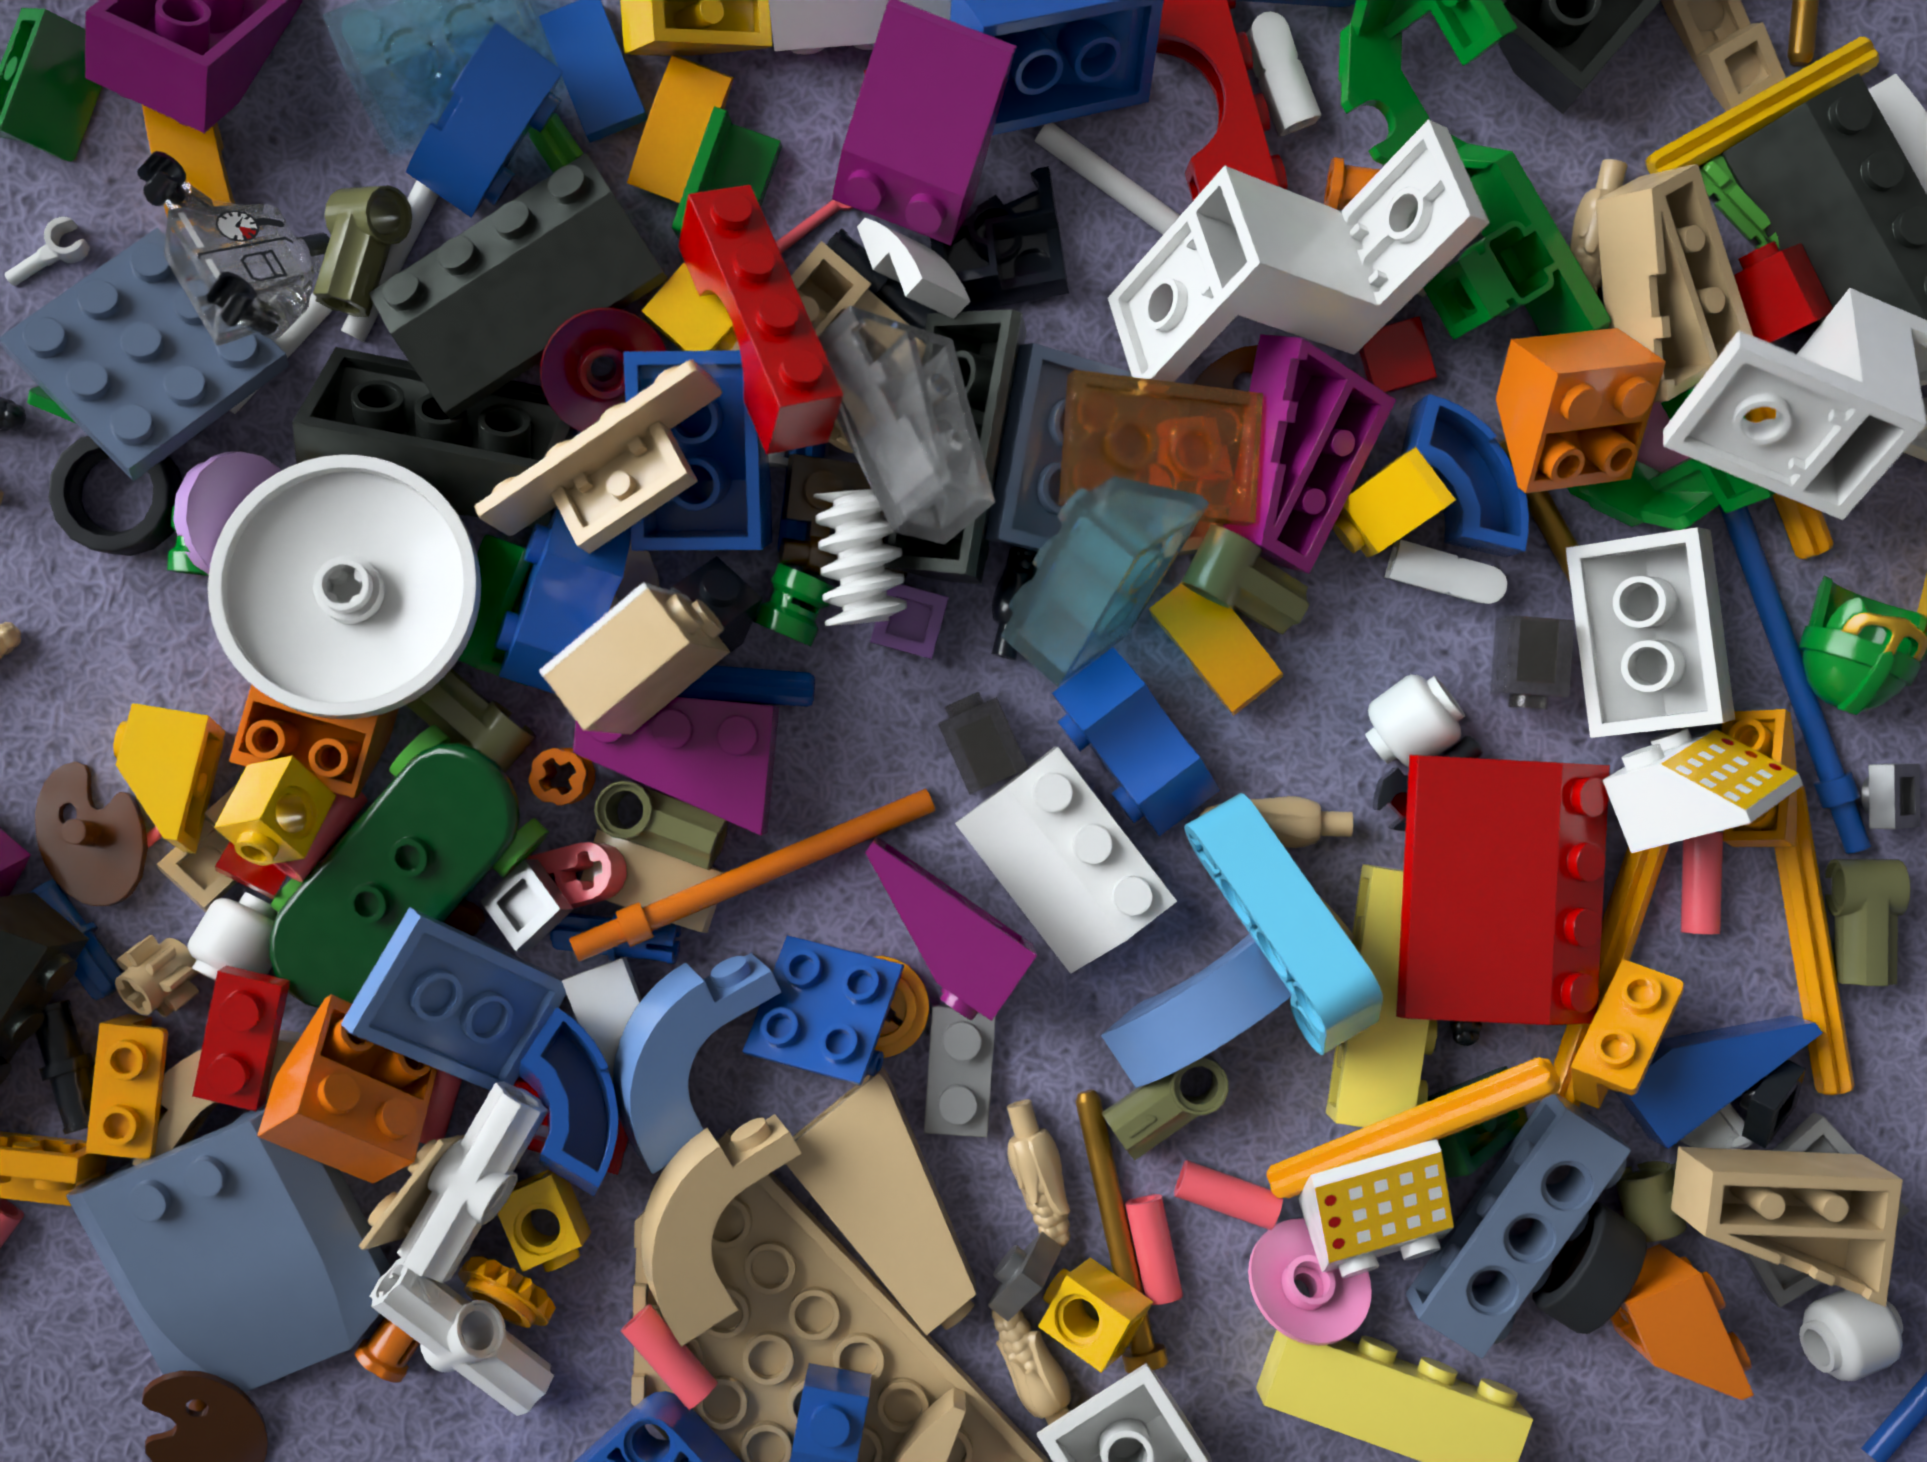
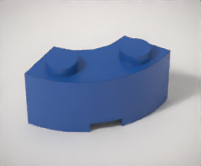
(492, 109)
(1463, 452)
(560, 600)
(1135, 741)
(580, 1099)

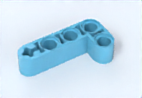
(1327, 977)

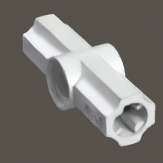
(472, 1182)
(486, 1355)

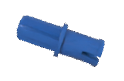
(660, 948)
(95, 966)

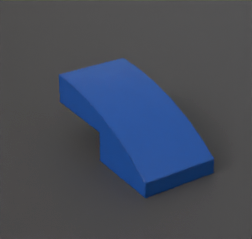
(593, 68)

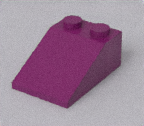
(183, 54)
(923, 122)
(960, 942)

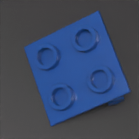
(826, 1011)

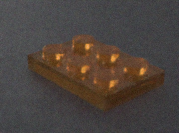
(1164, 437)

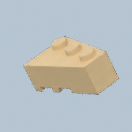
(1669, 274)
(1796, 1209)

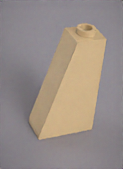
(881, 1195)

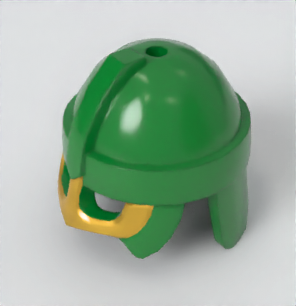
(1860, 649)

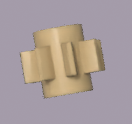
(156, 976)

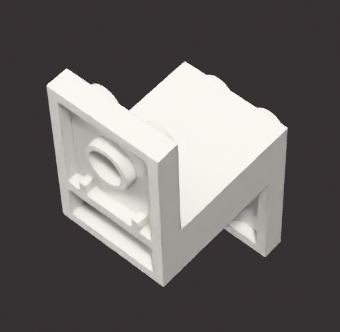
(1295, 260)
(1839, 404)

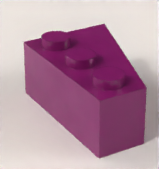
(1312, 446)
(699, 753)

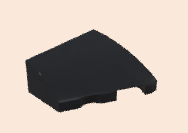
(1010, 249)

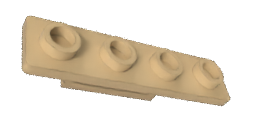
(613, 468)

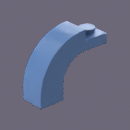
(1196, 1014)
(662, 1043)

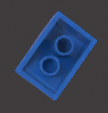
(1068, 55)
(733, 491)

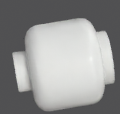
(1414, 719)
(233, 936)
(1851, 1335)

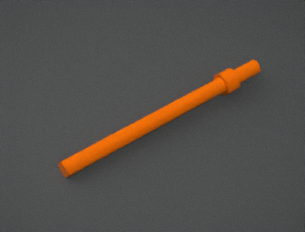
(636, 923)

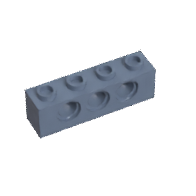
(1515, 1190)

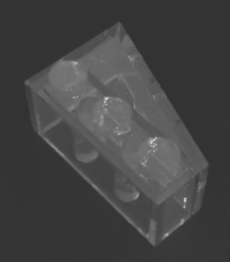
(908, 423)

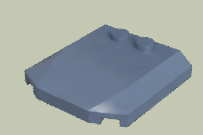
(235, 1255)

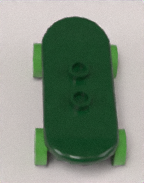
(415, 847)

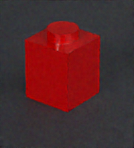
(1780, 291)

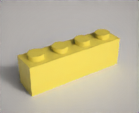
(1382, 1065)
(1394, 1402)

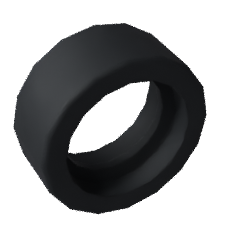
(69, 512)
(1593, 1272)

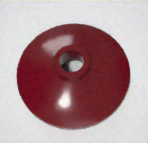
(567, 359)

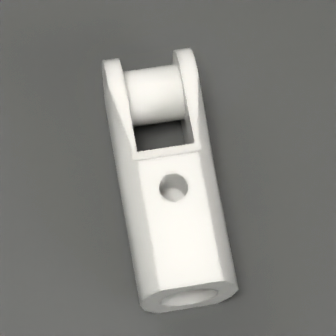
(1281, 74)
(1445, 573)

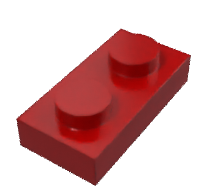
(241, 1038)

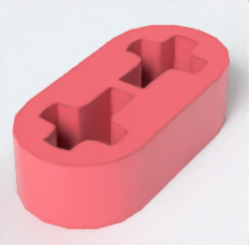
(568, 860)

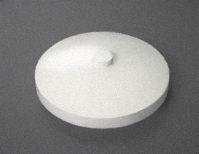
(344, 587)

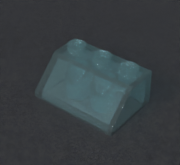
(412, 52)
(1098, 572)

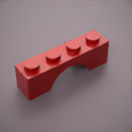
(1207, 39)
(784, 366)

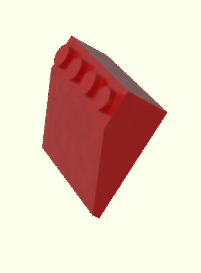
(1502, 891)

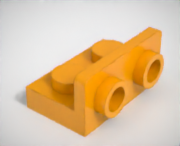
(1624, 1033)
(127, 1087)
(45, 1167)

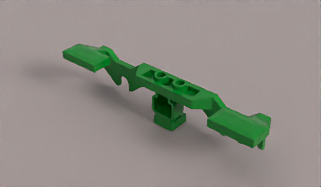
(1522, 249)

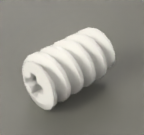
(860, 558)

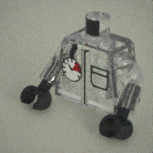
(231, 258)

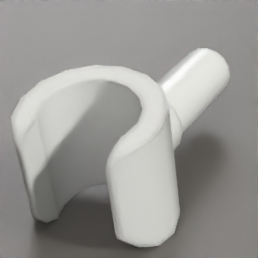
(50, 251)

